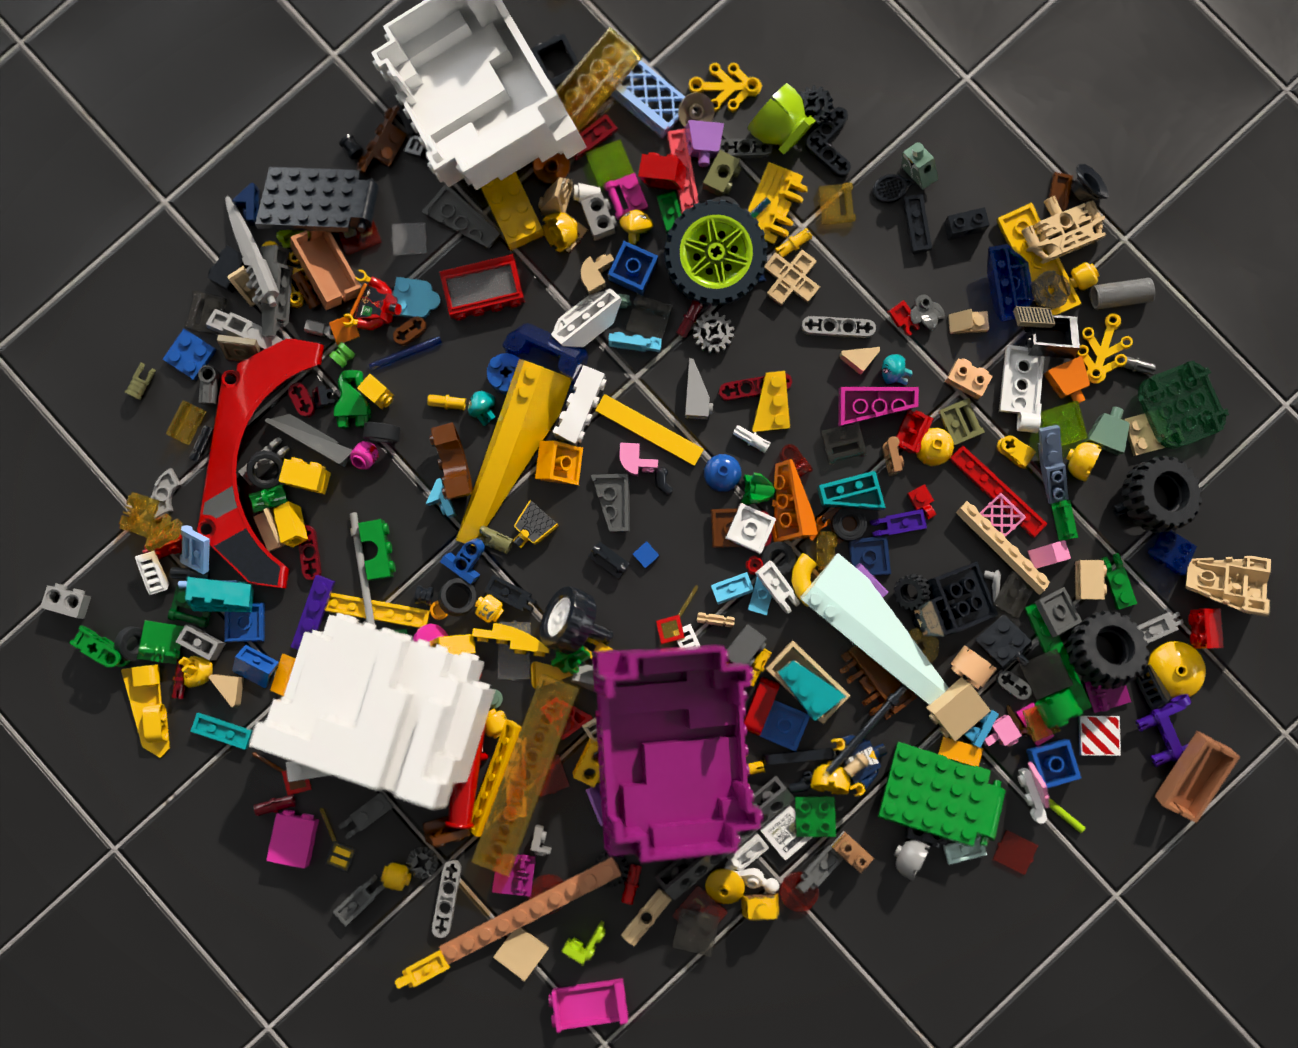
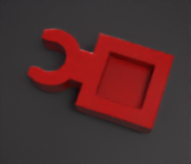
(901, 316)

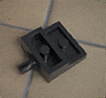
(1004, 643)

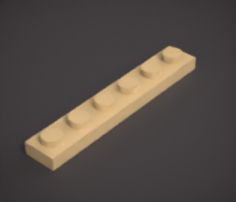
(1003, 547)

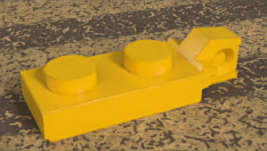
(423, 970)

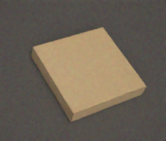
(521, 952)

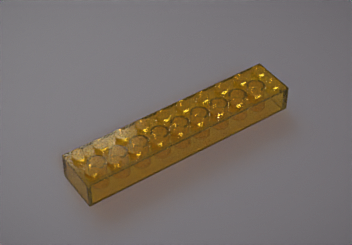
(525, 775)

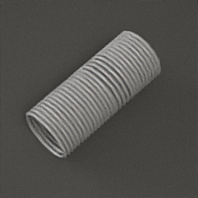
(1126, 293)

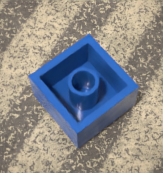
(633, 268)
(1055, 762)

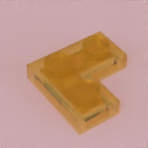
(162, 532)

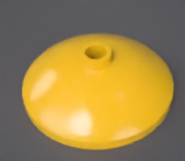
(1169, 658)

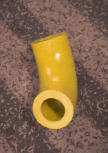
(801, 575)

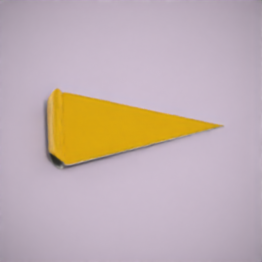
(539, 669)

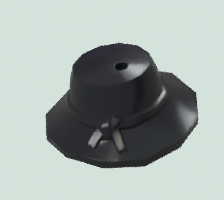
(1089, 184)

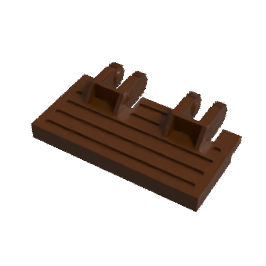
(876, 679)

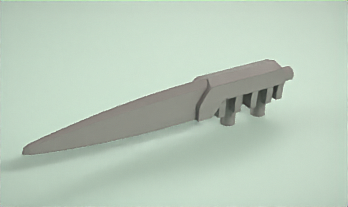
(258, 268)

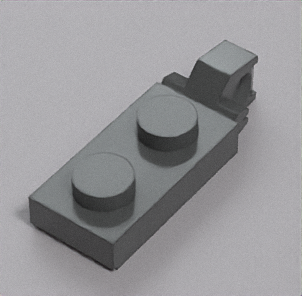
(819, 869)

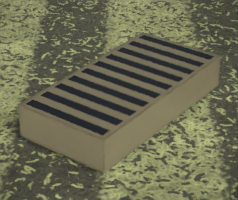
(1034, 317)

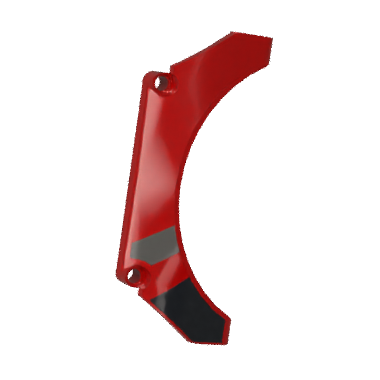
(220, 502)

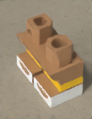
(852, 852)

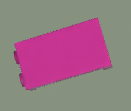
(589, 1004)

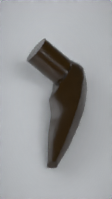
(1024, 731)

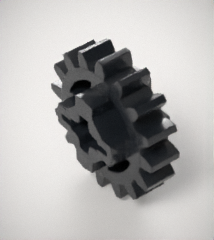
(819, 99)

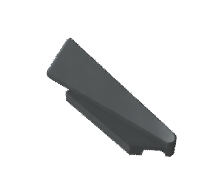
(276, 317)
(312, 438)

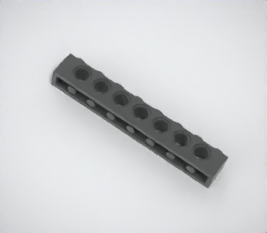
(688, 870)

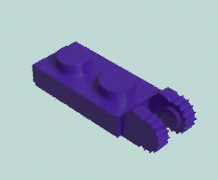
(901, 523)

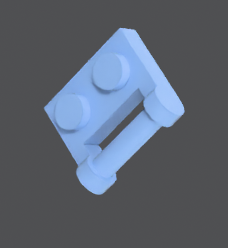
(194, 550)

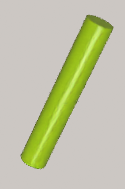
(1066, 816)

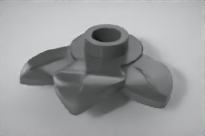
(926, 314)

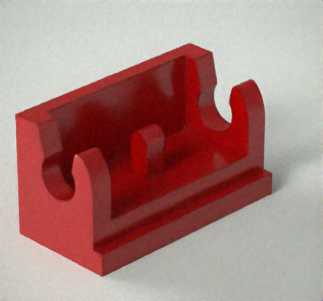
(912, 431)

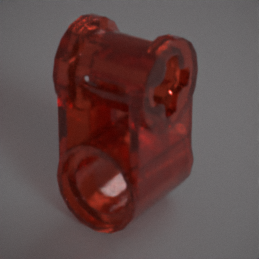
(798, 459)

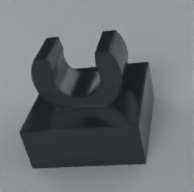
(320, 397)

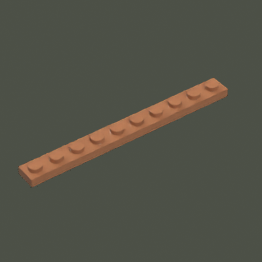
(530, 910)

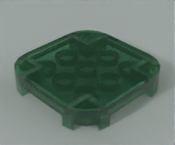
(1182, 405)

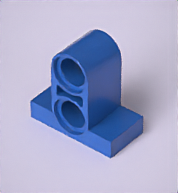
(469, 557)

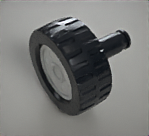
(570, 621)

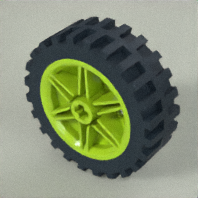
(684, 242)

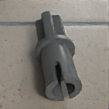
(1138, 365)

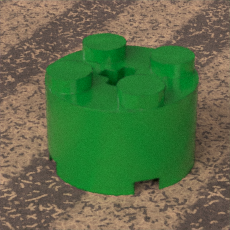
(1058, 707)

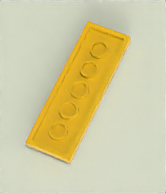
(1011, 227)

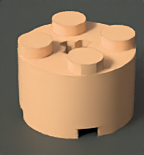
(972, 666)

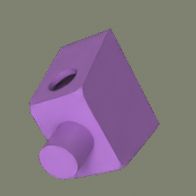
(703, 140)

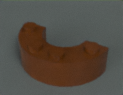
(452, 462)

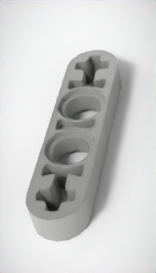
(838, 327)
(446, 898)

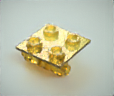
(141, 514)

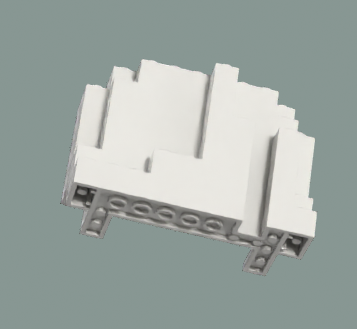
(473, 91)
(380, 711)

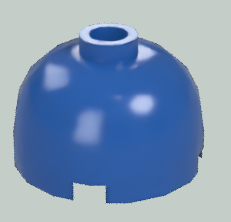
(722, 473)

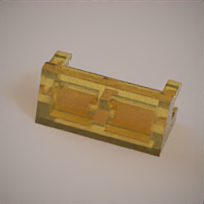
(185, 422)

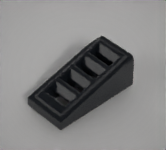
(1161, 690)

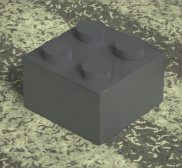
(746, 645)

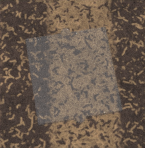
(409, 238)

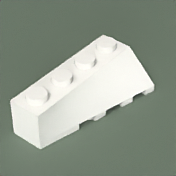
(580, 406)

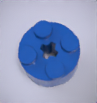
(497, 367)

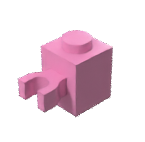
(1003, 731)

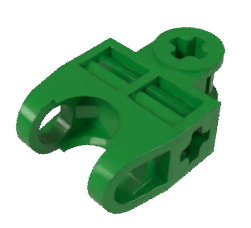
(97, 648)

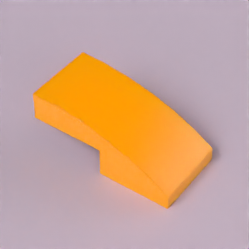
(961, 751)

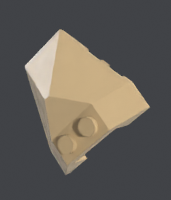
(1232, 582)

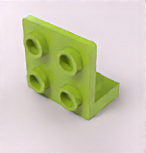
(576, 950)

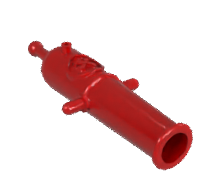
(464, 793)

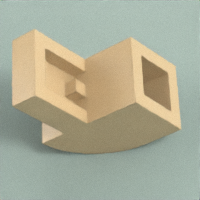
(591, 272)

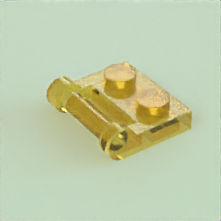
(831, 206)

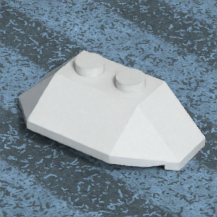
(587, 319)

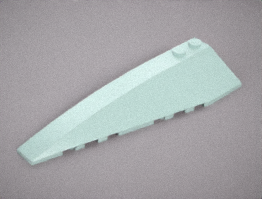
(863, 616)

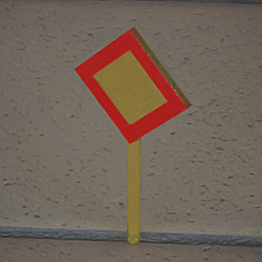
(671, 628)

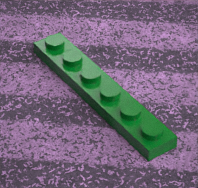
(1049, 643)

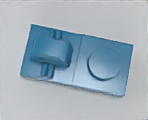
(978, 735)

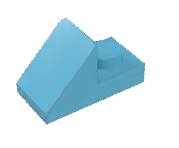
(437, 496)

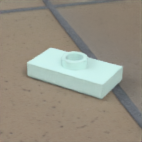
(958, 852)

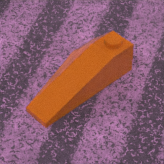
(792, 506)

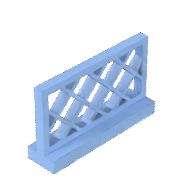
(641, 110)

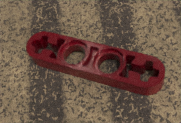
(753, 382)

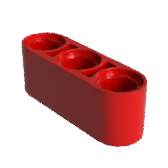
(761, 705)

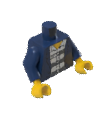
(866, 774)

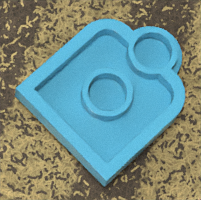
(415, 297)

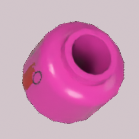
(364, 455)

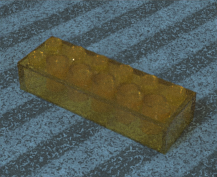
(597, 76)

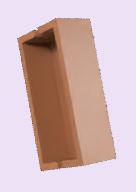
(325, 267)
(1197, 776)

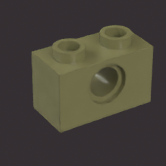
(723, 163)

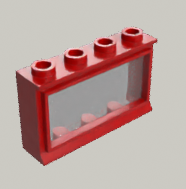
(482, 287)

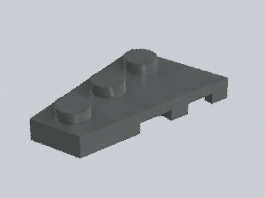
(615, 500)

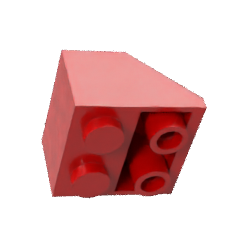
(1206, 628)

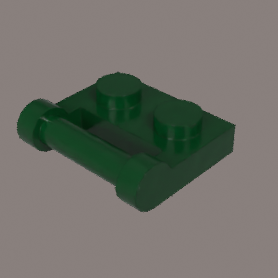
(179, 601)

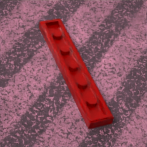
(993, 486)

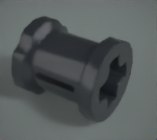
(351, 146)

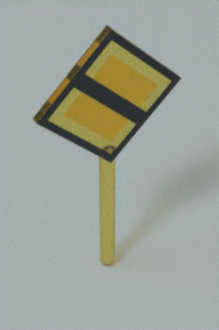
(340, 855)

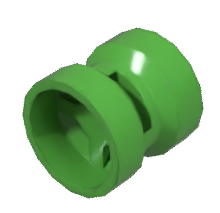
(342, 355)

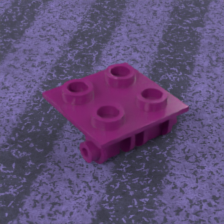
(1105, 699)
(520, 879)

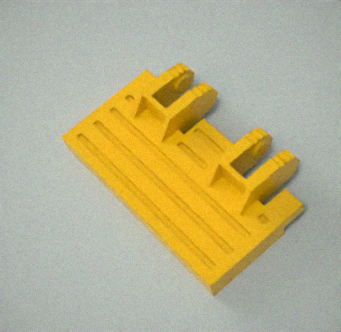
(775, 187)

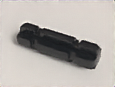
(201, 443)

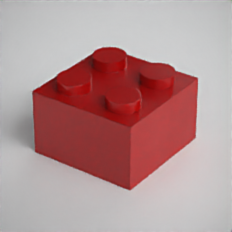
(662, 171)

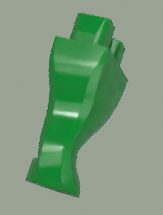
(351, 402)

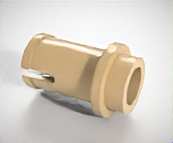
(857, 764)

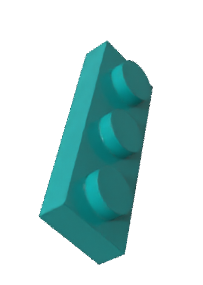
(222, 731)

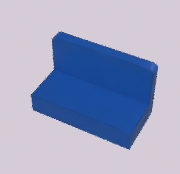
(254, 666)

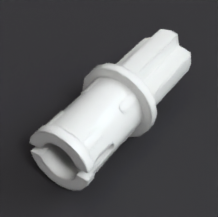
(752, 439)

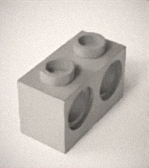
(594, 218)
(65, 603)

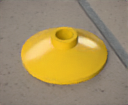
(727, 880)

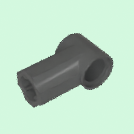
(208, 388)

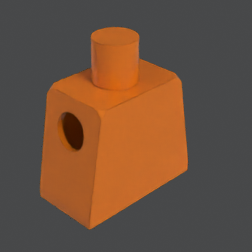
(1069, 379)

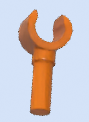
(820, 525)

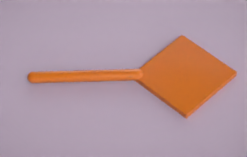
(342, 333)

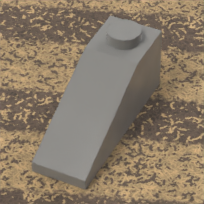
(697, 396)

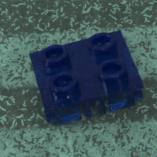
(1173, 551)

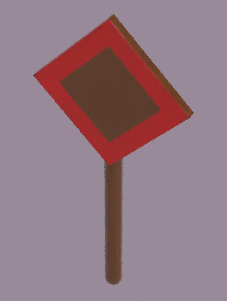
(291, 787)

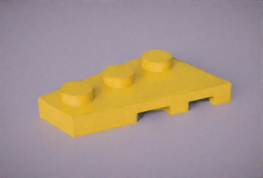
(773, 403)

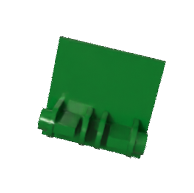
(159, 642)
(815, 816)

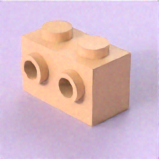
(968, 378)

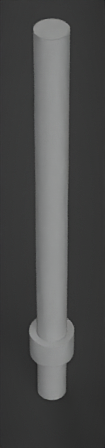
(361, 568)

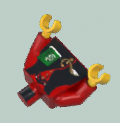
(375, 305)

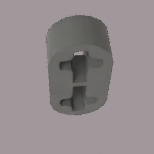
(1016, 681)

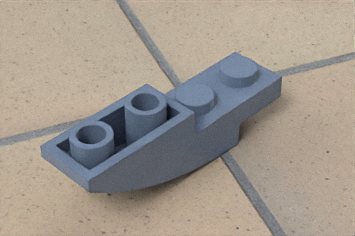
(1052, 464)

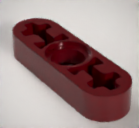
(306, 567)

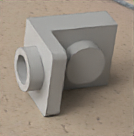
(538, 838)

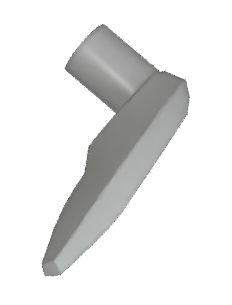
(996, 577)

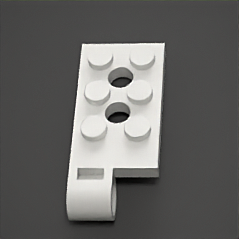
(1022, 402)

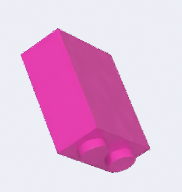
(292, 839)

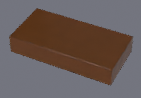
(1061, 189)

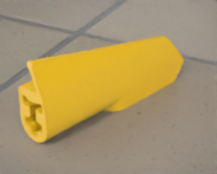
(147, 707)

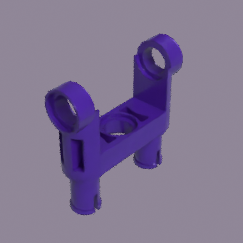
(1161, 718)

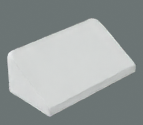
(749, 851)

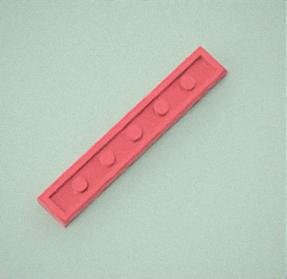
(678, 147)

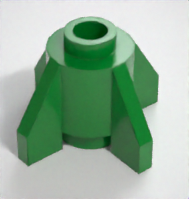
(757, 489)

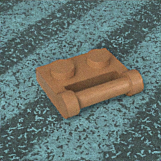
(893, 460)

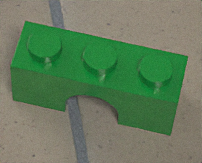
(380, 566)

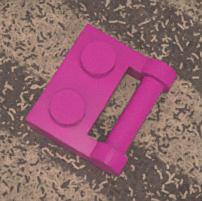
(631, 192)

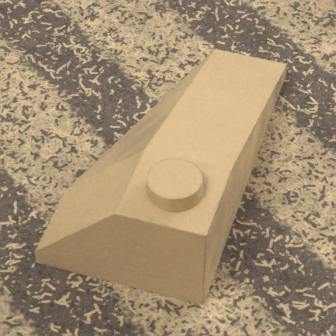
(556, 197)

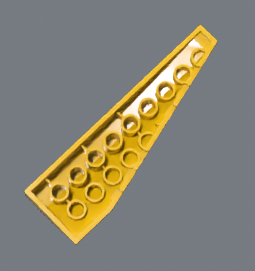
(524, 421)

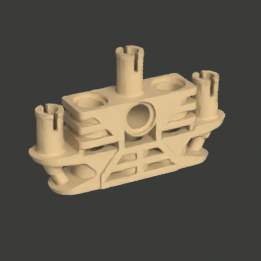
(1071, 220)

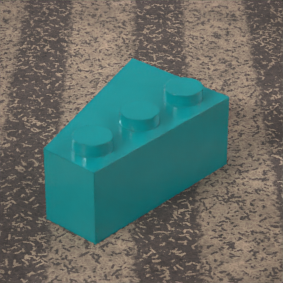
(856, 491)
(218, 595)
(810, 690)

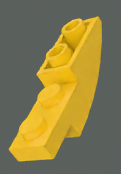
(519, 639)

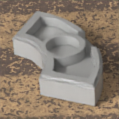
(164, 490)

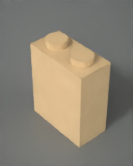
(957, 709)

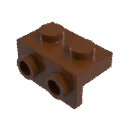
(438, 834)

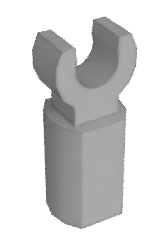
(318, 329)

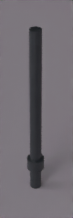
(891, 700)

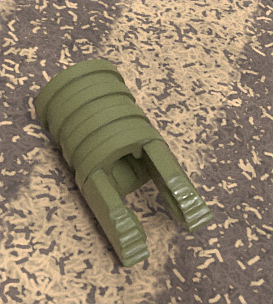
(137, 385)
(495, 539)

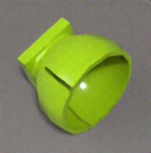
(781, 120)

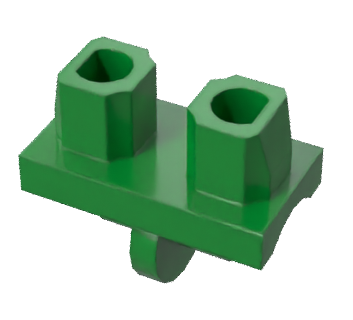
(268, 498)
(570, 662)

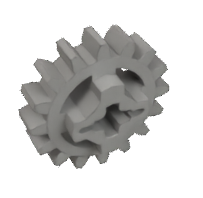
(720, 337)

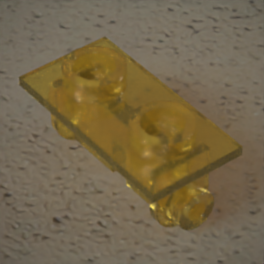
(828, 542)

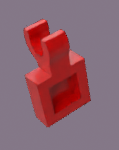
(921, 499)

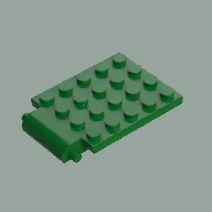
(941, 796)

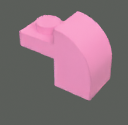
(630, 460)

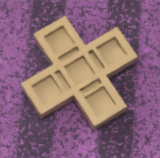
(791, 277)

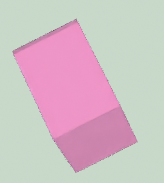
(1049, 554)

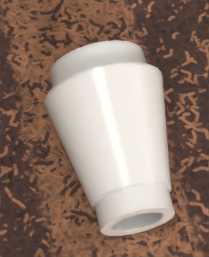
(583, 191)

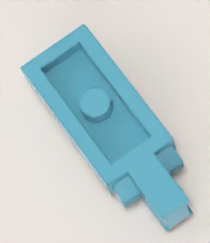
(634, 342)

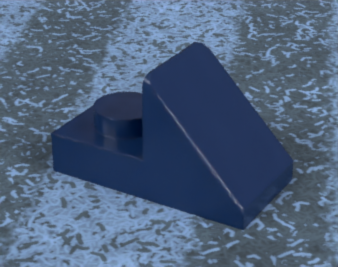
(250, 199)

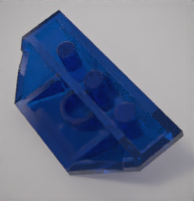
(1008, 281)

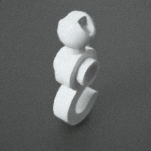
(753, 877)

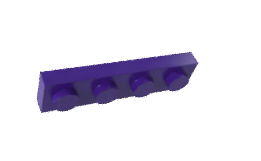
(314, 608)

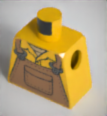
(760, 906)

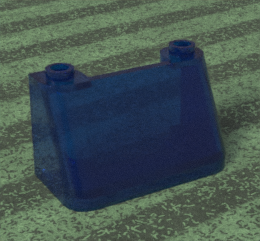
(529, 336)

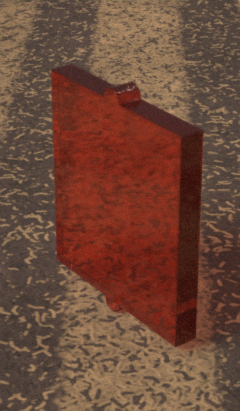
(556, 778)
(1015, 852)

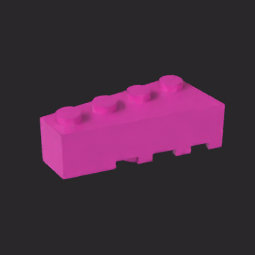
(870, 402)

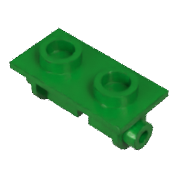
(1064, 520)

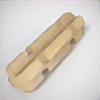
(713, 619)

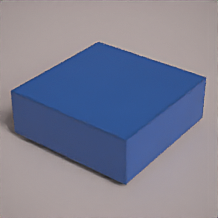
(646, 554)

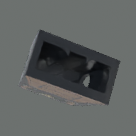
(935, 618)

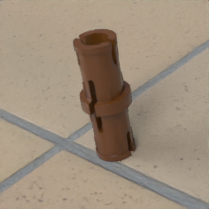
(305, 289)

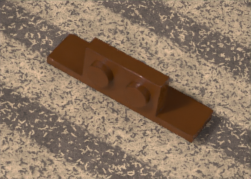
(386, 142)

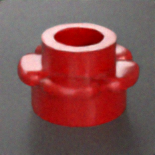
(753, 560)

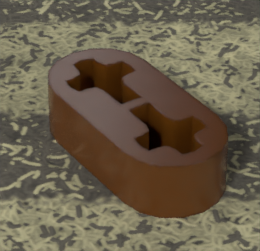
(406, 327)

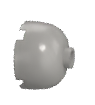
(910, 857)

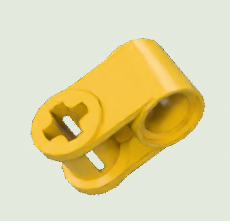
(1018, 452)

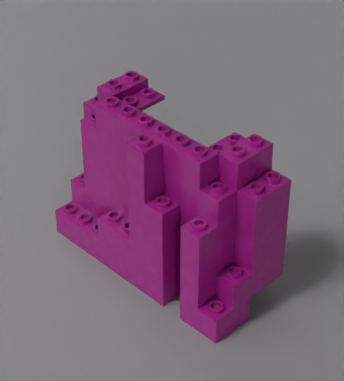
(672, 751)

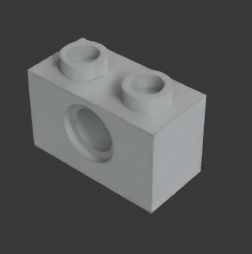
(200, 642)

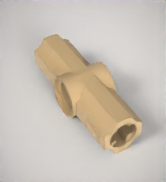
(638, 926)

